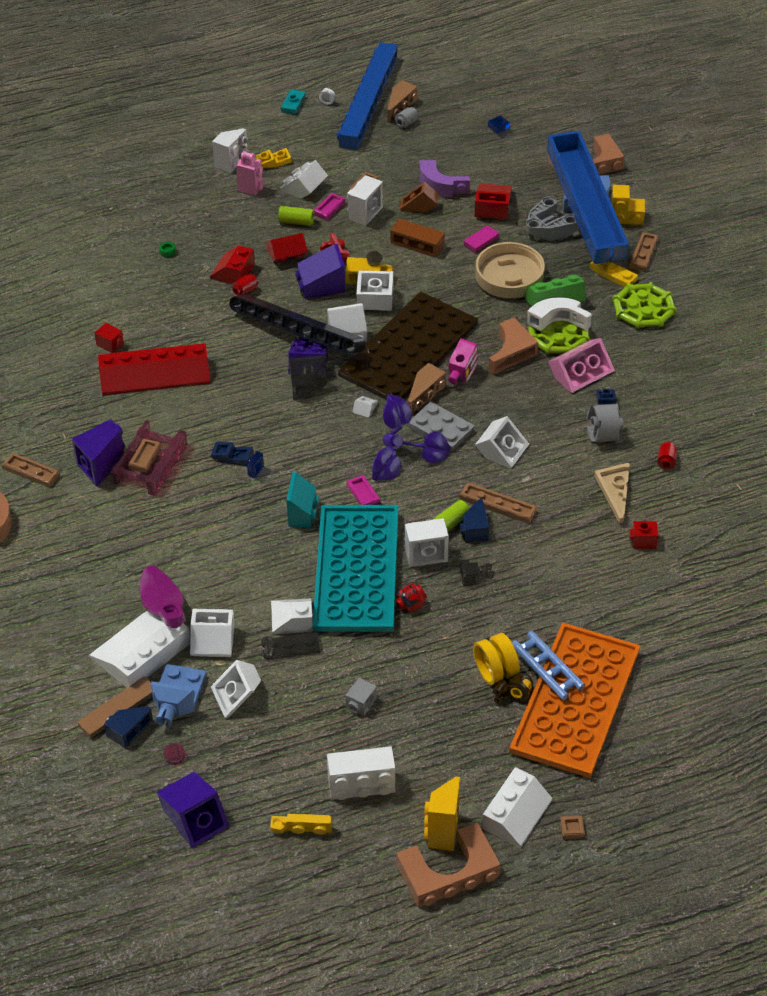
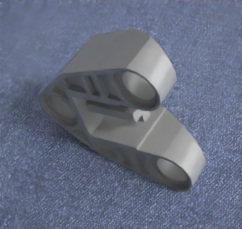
(542, 222)

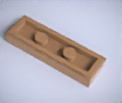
(643, 252)
(31, 470)

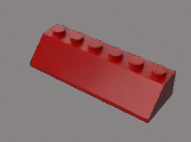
(153, 369)

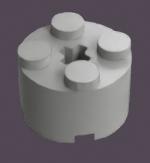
(604, 423)

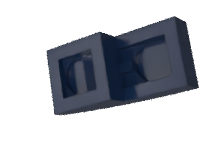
(230, 454)

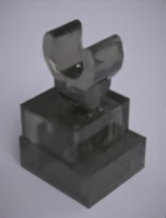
(471, 572)

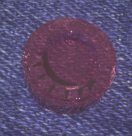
(174, 753)

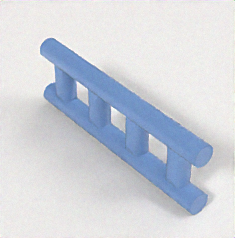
(548, 675)

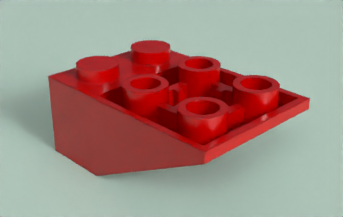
(492, 201)

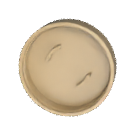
(509, 269)

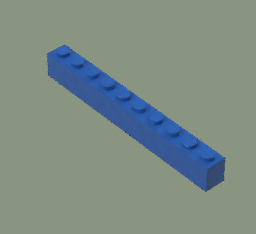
(368, 96)

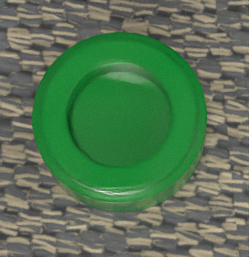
(167, 249)

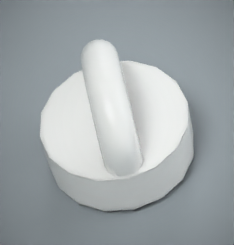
(327, 96)

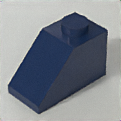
(475, 523)
(127, 724)

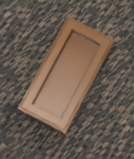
(145, 455)

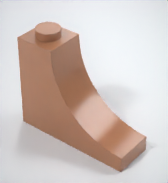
(517, 346)

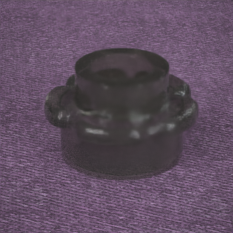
(374, 258)

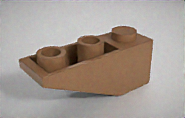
(401, 98)
(426, 385)

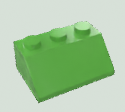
(570, 287)

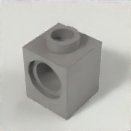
(361, 696)

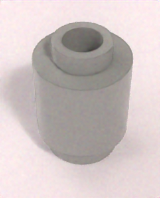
(406, 117)

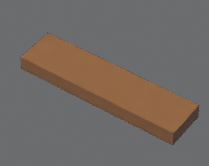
(499, 503)
(128, 698)

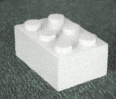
(361, 773)

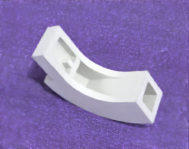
(558, 310)

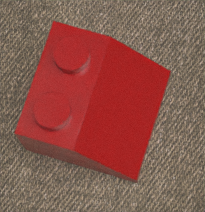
(287, 247)
(234, 265)

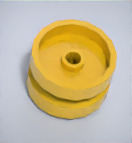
(496, 658)

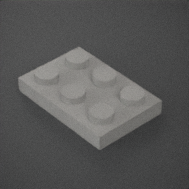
(437, 419)

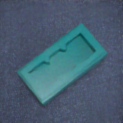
(293, 101)

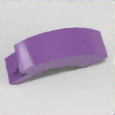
(443, 184)

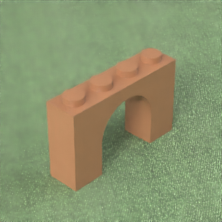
(608, 155)
(429, 886)

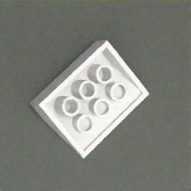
(141, 648)

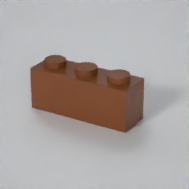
(417, 237)

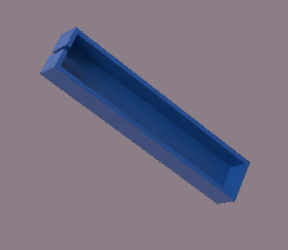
(587, 197)

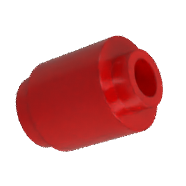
(245, 285)
(667, 455)

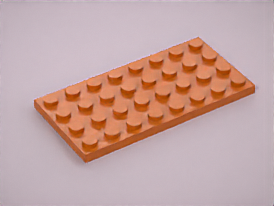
(574, 730)

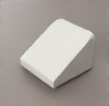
(364, 406)

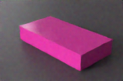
(329, 206)
(481, 239)
(363, 491)

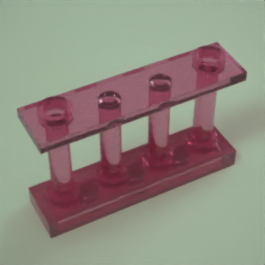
(160, 469)

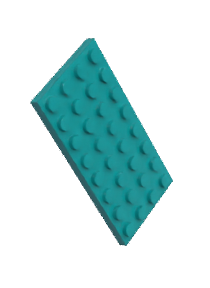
(356, 569)

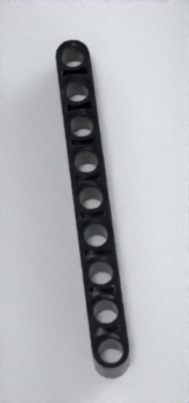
(297, 324)

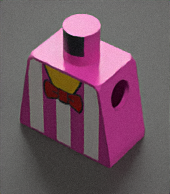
(463, 362)

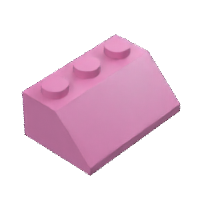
(582, 365)

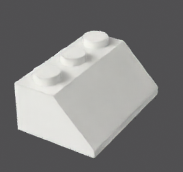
(516, 808)

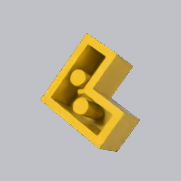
(627, 209)

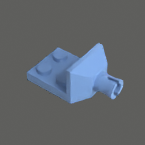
(176, 692)

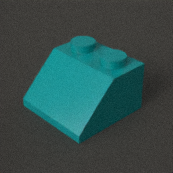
(301, 502)

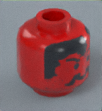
(411, 597)

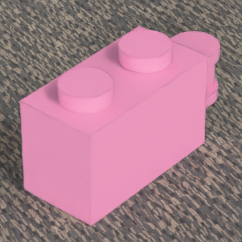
(249, 174)

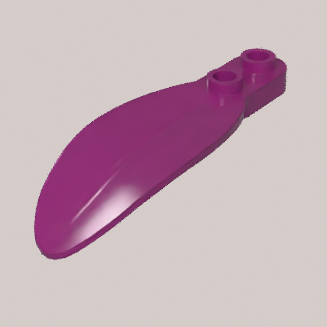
(161, 596)

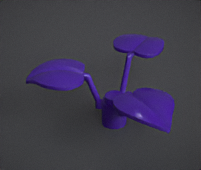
(395, 414)

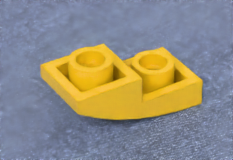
(276, 159)

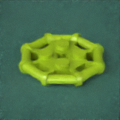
(652, 305)
(565, 338)

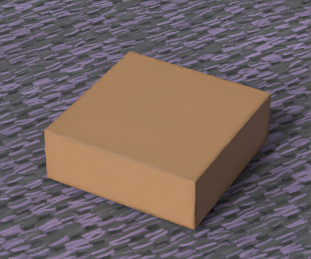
(572, 827)

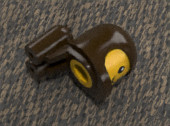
(517, 688)

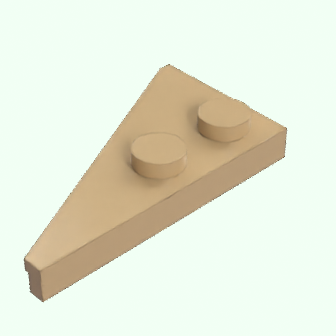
(614, 484)

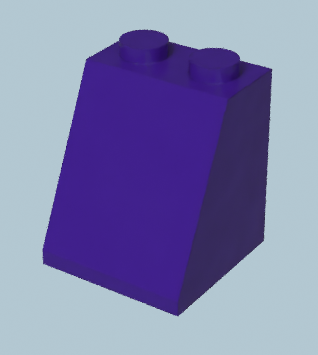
(322, 273)
(99, 450)
(193, 808)

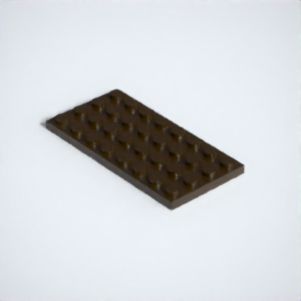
(407, 343)

